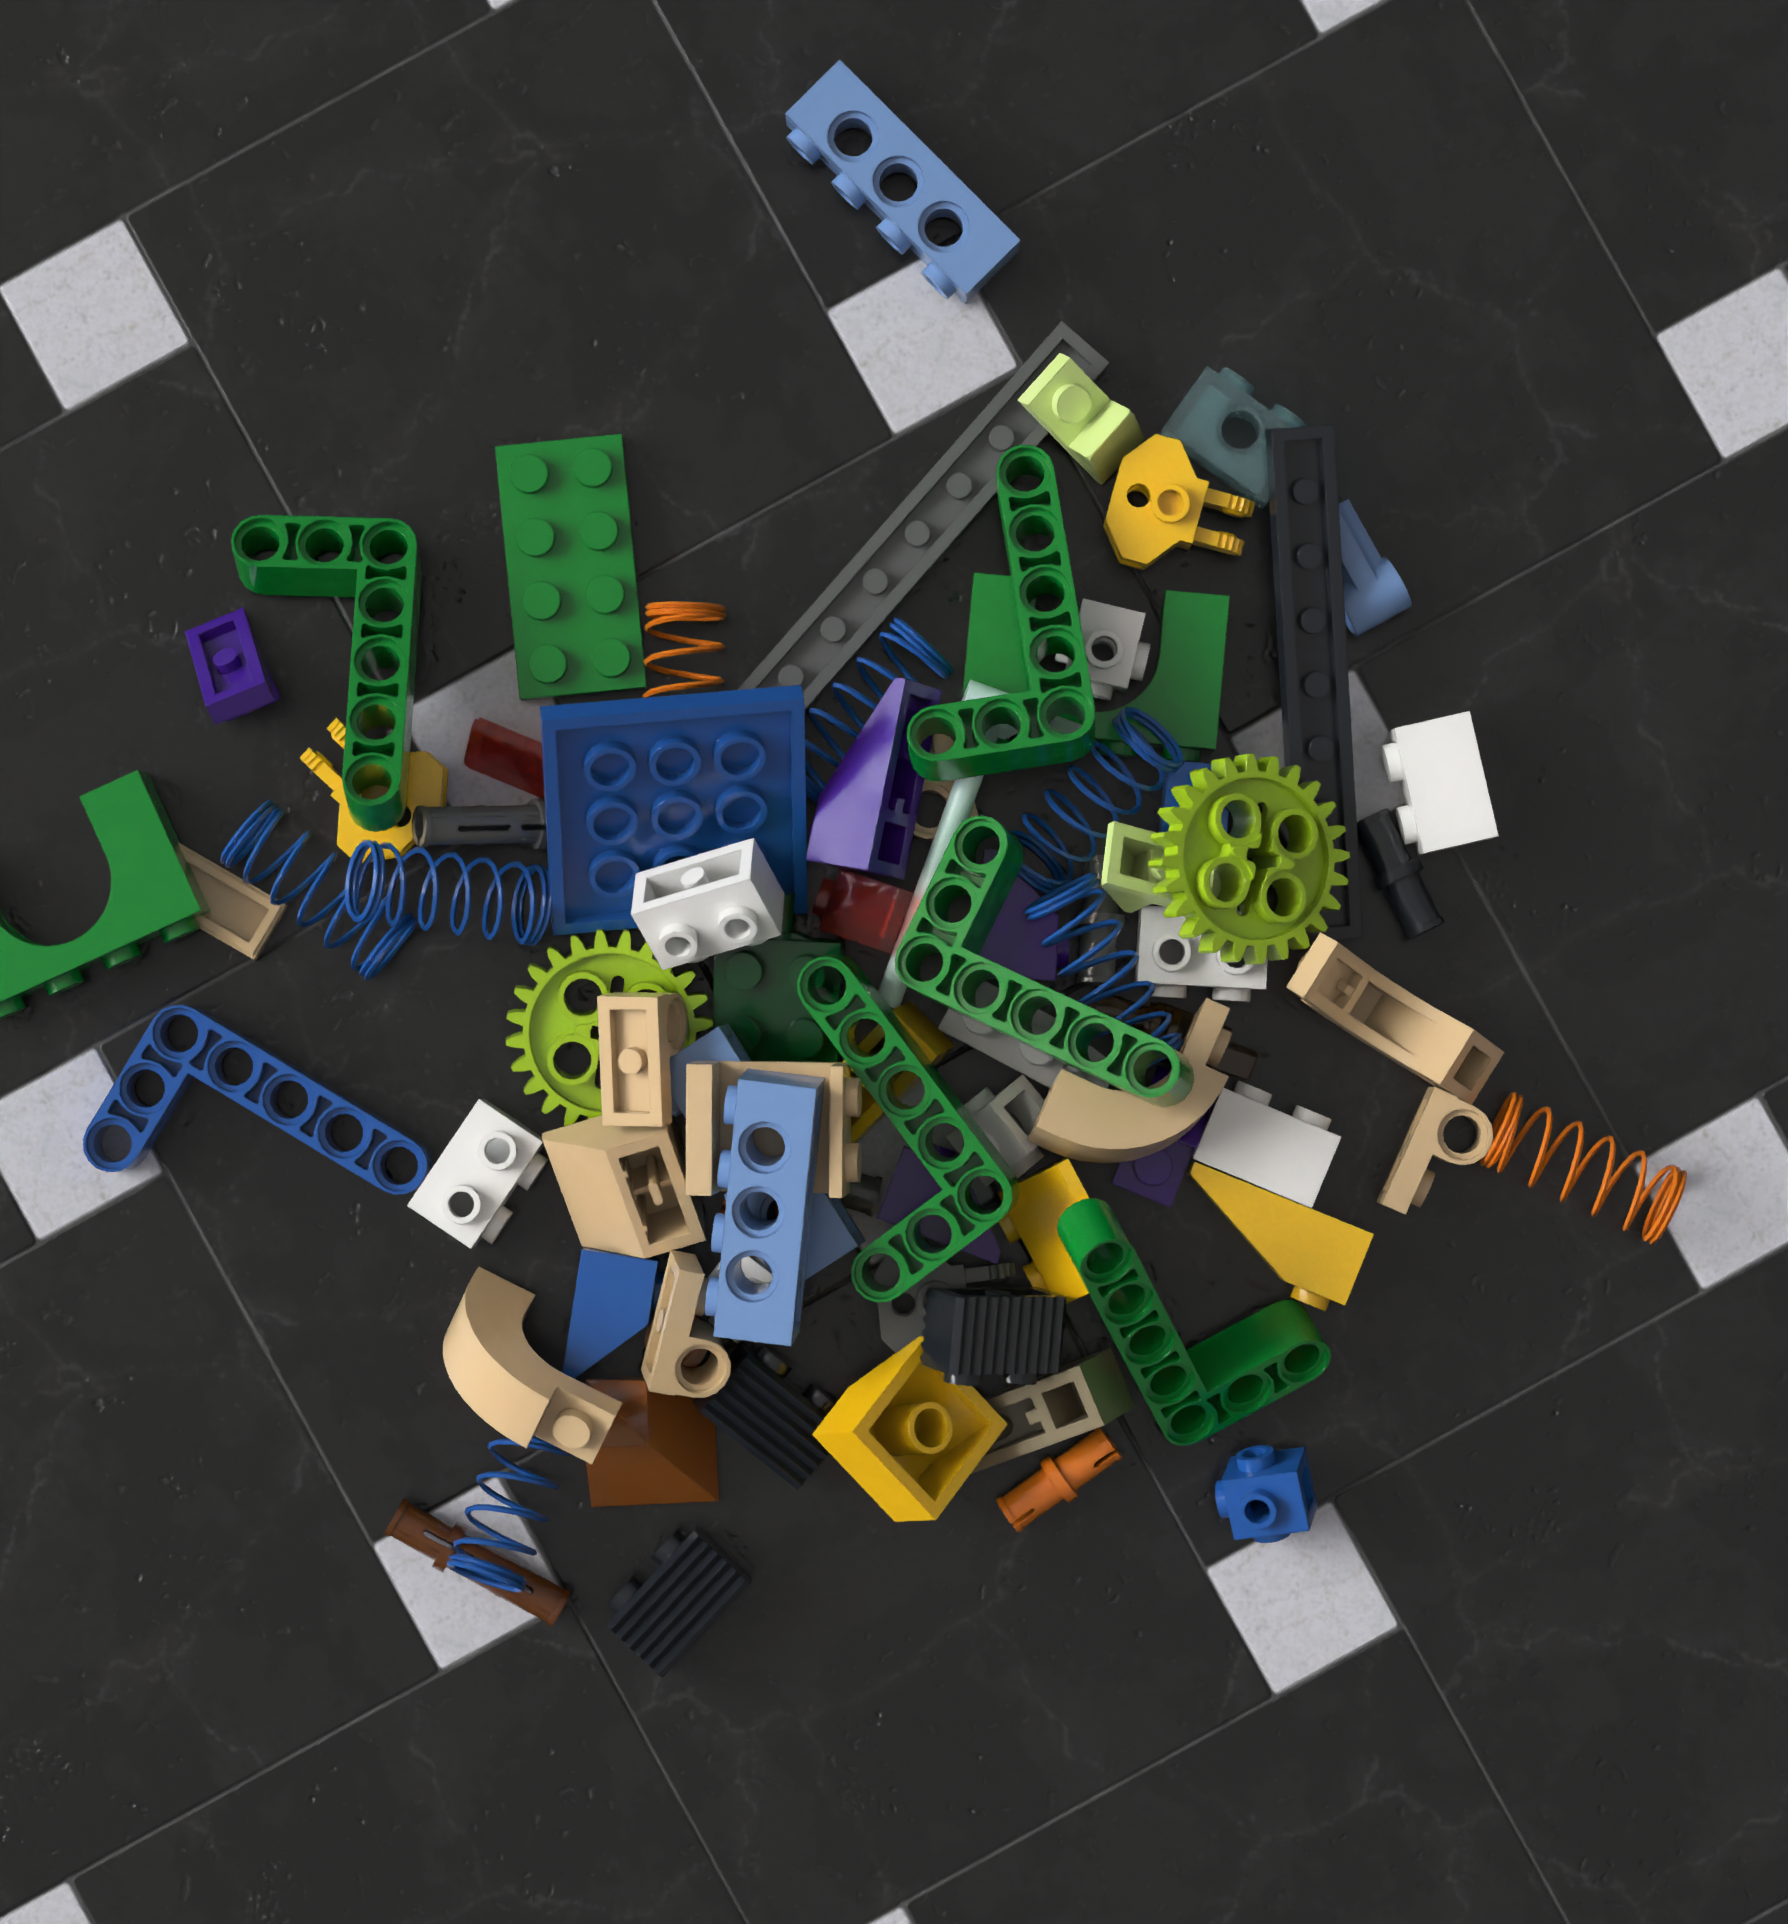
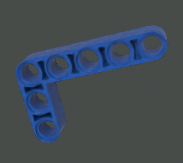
(255, 1094)

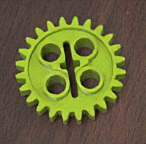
(1200, 844)
(552, 1021)

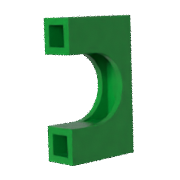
(1184, 684)
(148, 896)

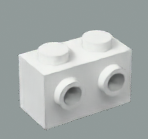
(708, 904)
(1176, 962)
(479, 1174)

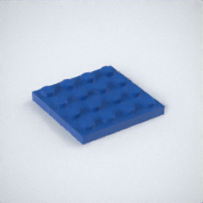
(665, 783)

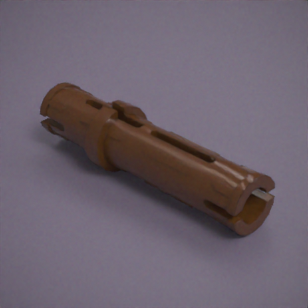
(408, 1527)

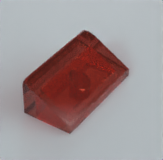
(505, 756)

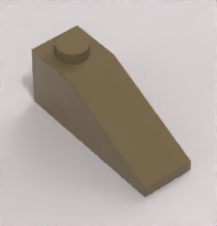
(1058, 1407)

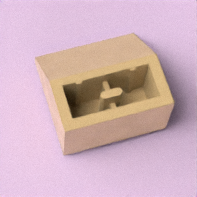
(625, 1187)

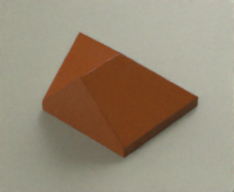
(654, 1450)

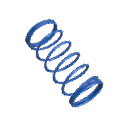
(906, 637)
(1141, 747)
(256, 830)
(355, 879)
(1068, 893)
(485, 1571)

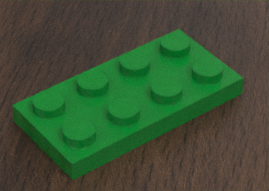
(571, 567)

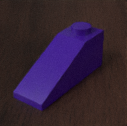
(874, 795)

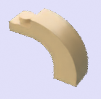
(1393, 1020)
(1116, 1127)
(510, 1382)

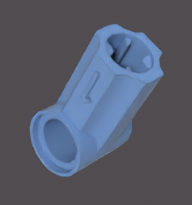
(1369, 582)

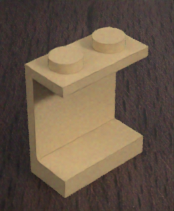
(707, 1135)

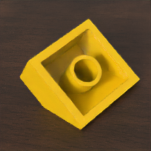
(1035, 1220)
(909, 1435)

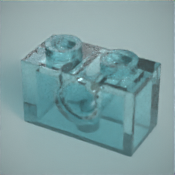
(1199, 423)

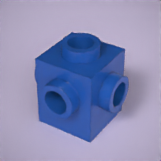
(1267, 1493)

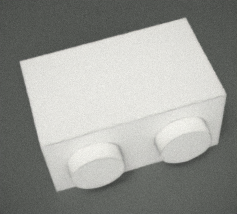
(1440, 784)
(1267, 1145)

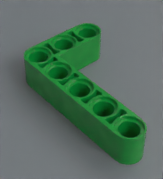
(1041, 636)
(374, 643)
(1018, 996)
(915, 1125)
(1210, 1383)

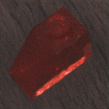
(862, 910)

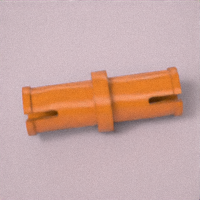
(1059, 1479)

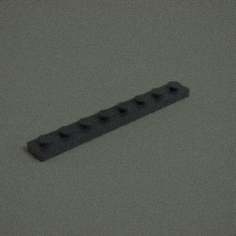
(1314, 641)

